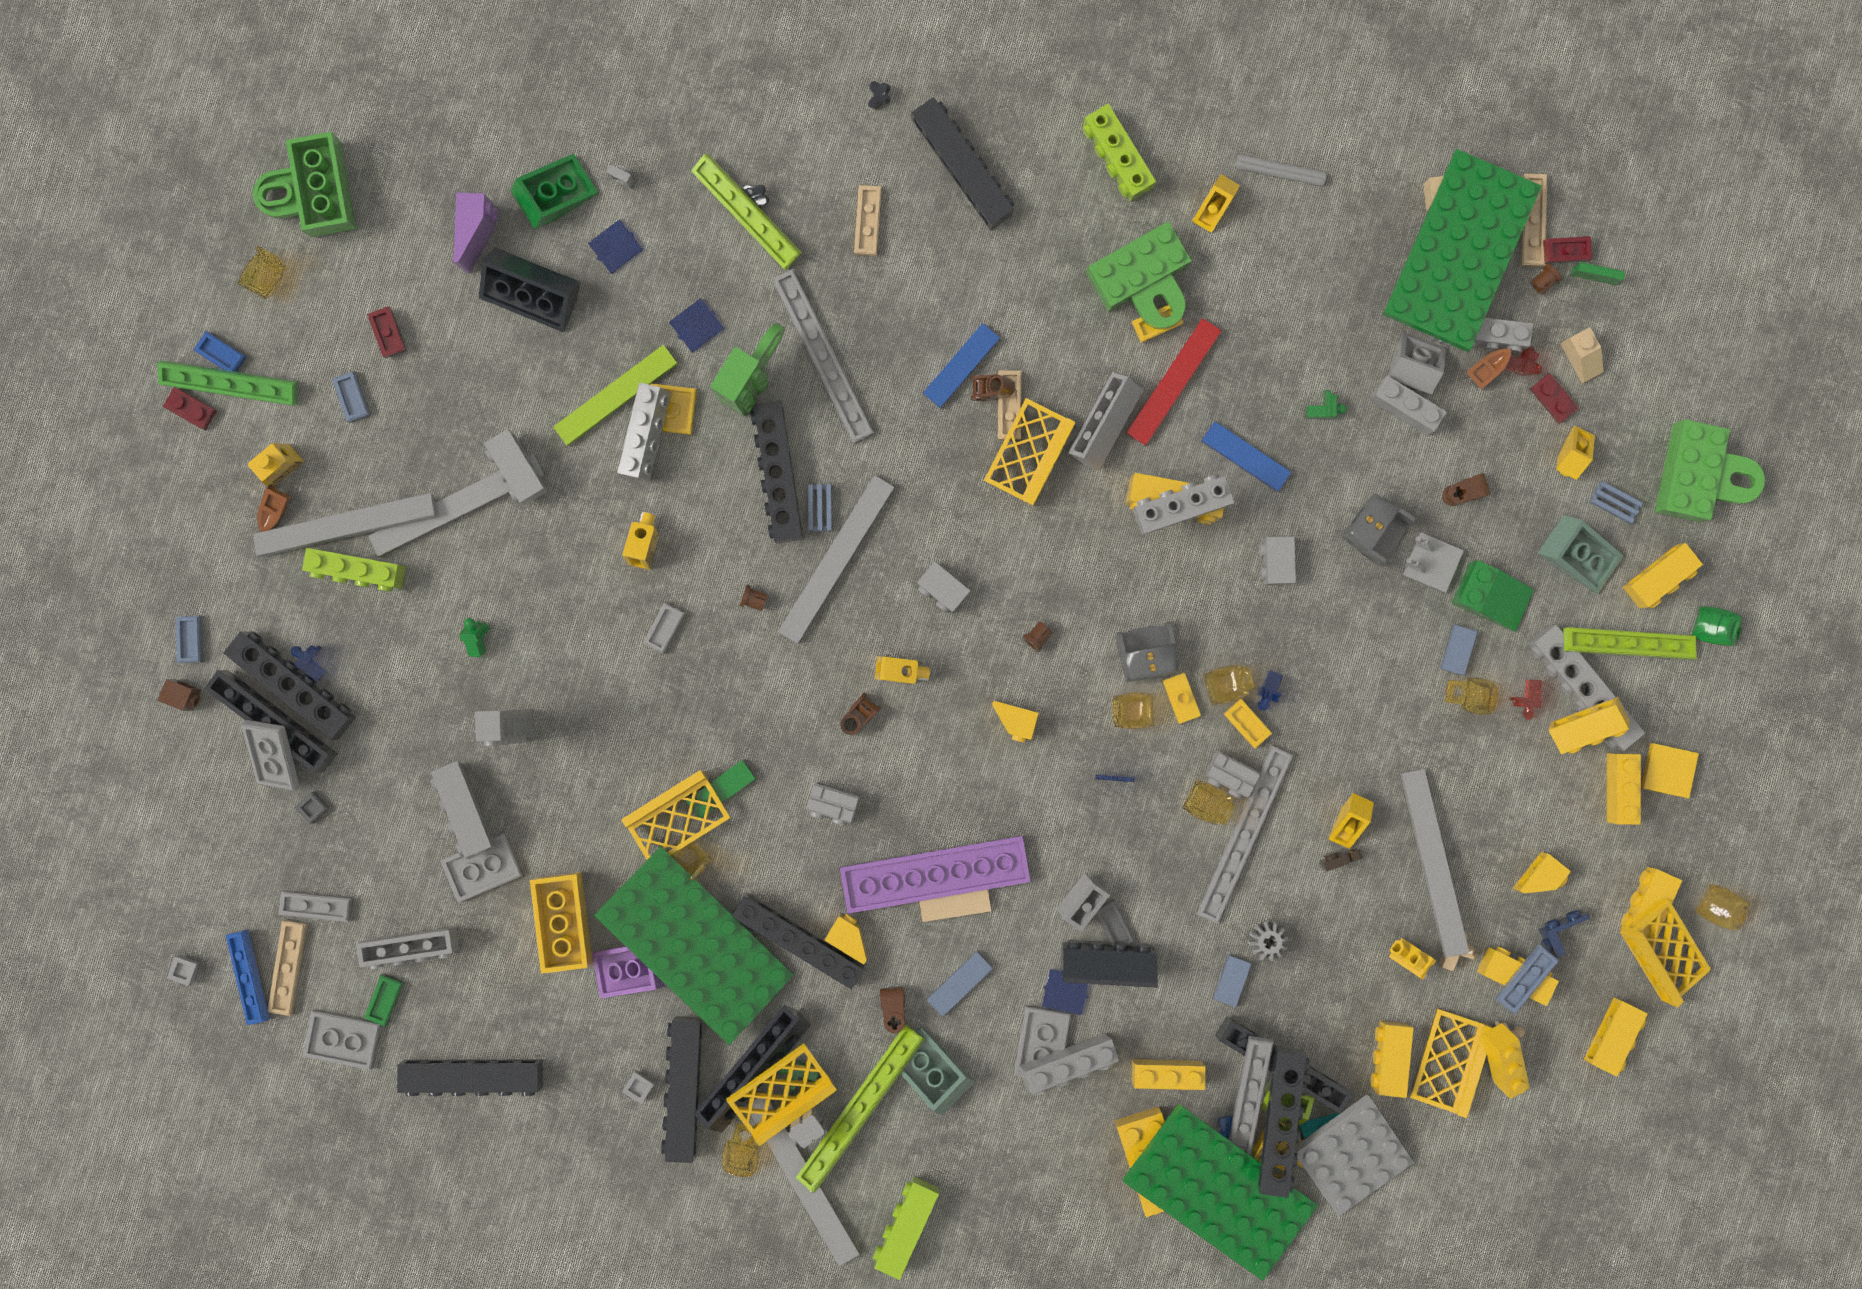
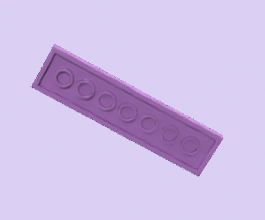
(935, 874)

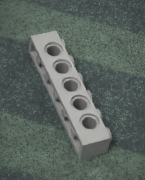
(1582, 674)
(504, 726)

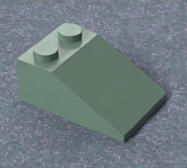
(1580, 553)
(936, 1075)

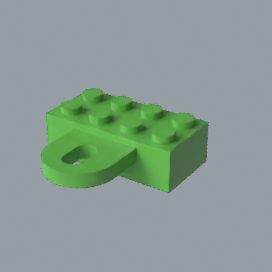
(314, 186)
(1143, 272)
(744, 375)
(1700, 473)

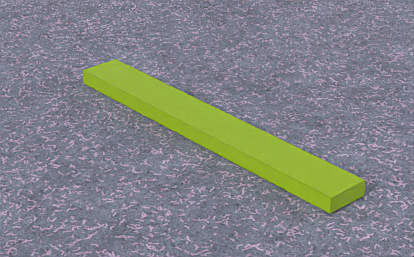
(859, 1108)

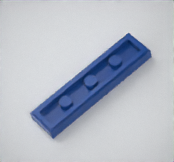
(961, 365)
(1246, 456)
(247, 977)

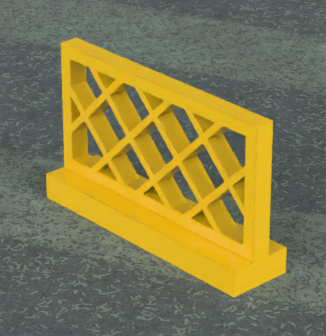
(1048, 460)
(669, 799)
(1654, 964)
(1472, 1068)
(795, 1105)

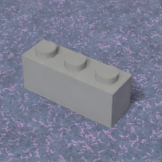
(1407, 405)
(515, 467)

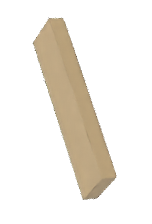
(1535, 228)
(287, 967)

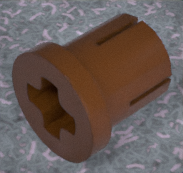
(1546, 279)
(753, 598)
(1037, 636)

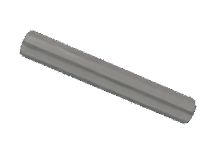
(1280, 170)

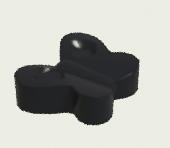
(880, 94)
(757, 194)

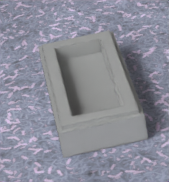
(664, 628)

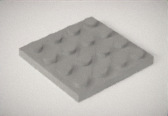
(1352, 1155)

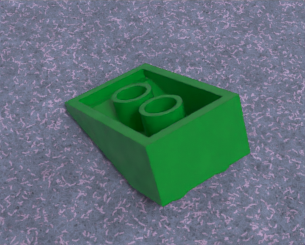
(553, 190)
(1492, 595)

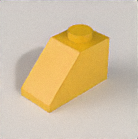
(1216, 203)
(1576, 453)
(1016, 720)
(1352, 820)
(1543, 875)
(847, 937)

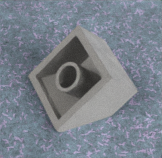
(1417, 363)

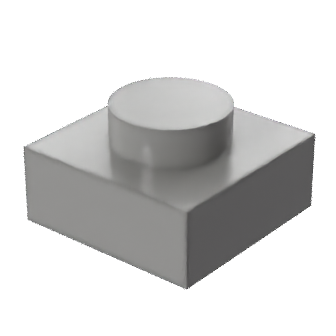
(621, 175)
(183, 970)
(638, 1087)

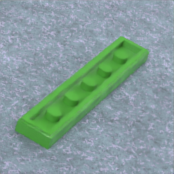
(227, 382)

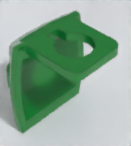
(1717, 626)

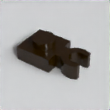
(1334, 860)

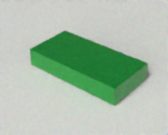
(1598, 273)
(383, 1000)

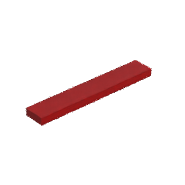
(1173, 382)

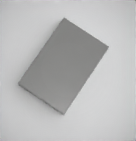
(270, 755)
(482, 872)
(1041, 1034)
(342, 1040)

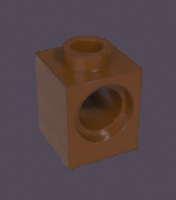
(179, 695)

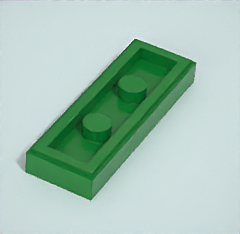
(724, 786)

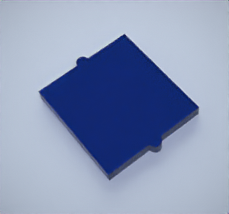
(615, 246)
(696, 325)
(1113, 777)
(1064, 996)

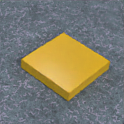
(680, 409)
(1669, 770)

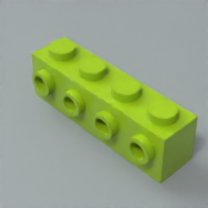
(1118, 152)
(354, 568)
(906, 1227)

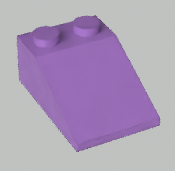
(473, 227)
(622, 973)

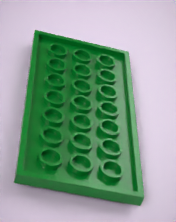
(1462, 250)
(693, 945)
(1215, 1193)

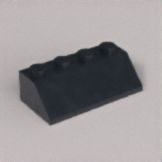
(528, 289)
(1109, 964)

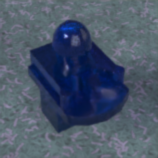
(306, 663)
(1269, 689)

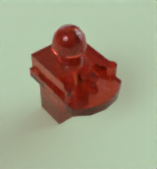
(1526, 364)
(1531, 700)

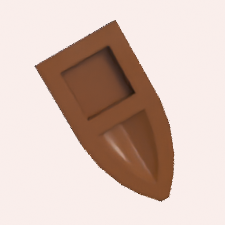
(1489, 367)
(271, 508)

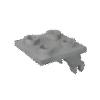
(1432, 562)

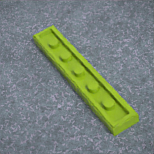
(746, 211)
(614, 395)
(1629, 643)

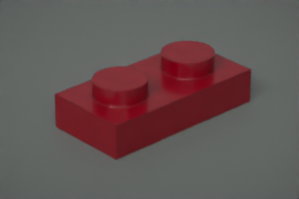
(1567, 249)
(386, 332)
(1553, 398)
(189, 408)

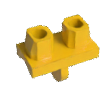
(1411, 958)

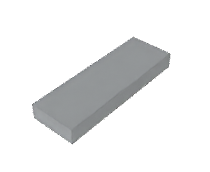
(315, 906)

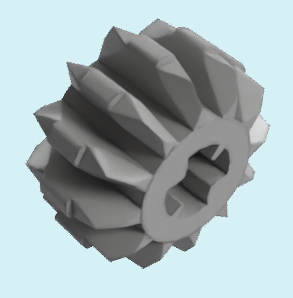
(1266, 932)

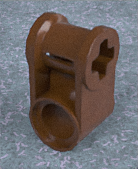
(988, 387)
(1468, 490)
(860, 713)
(893, 1005)

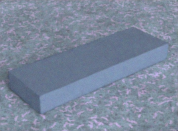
(1526, 979)
(959, 983)

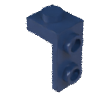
(1549, 932)

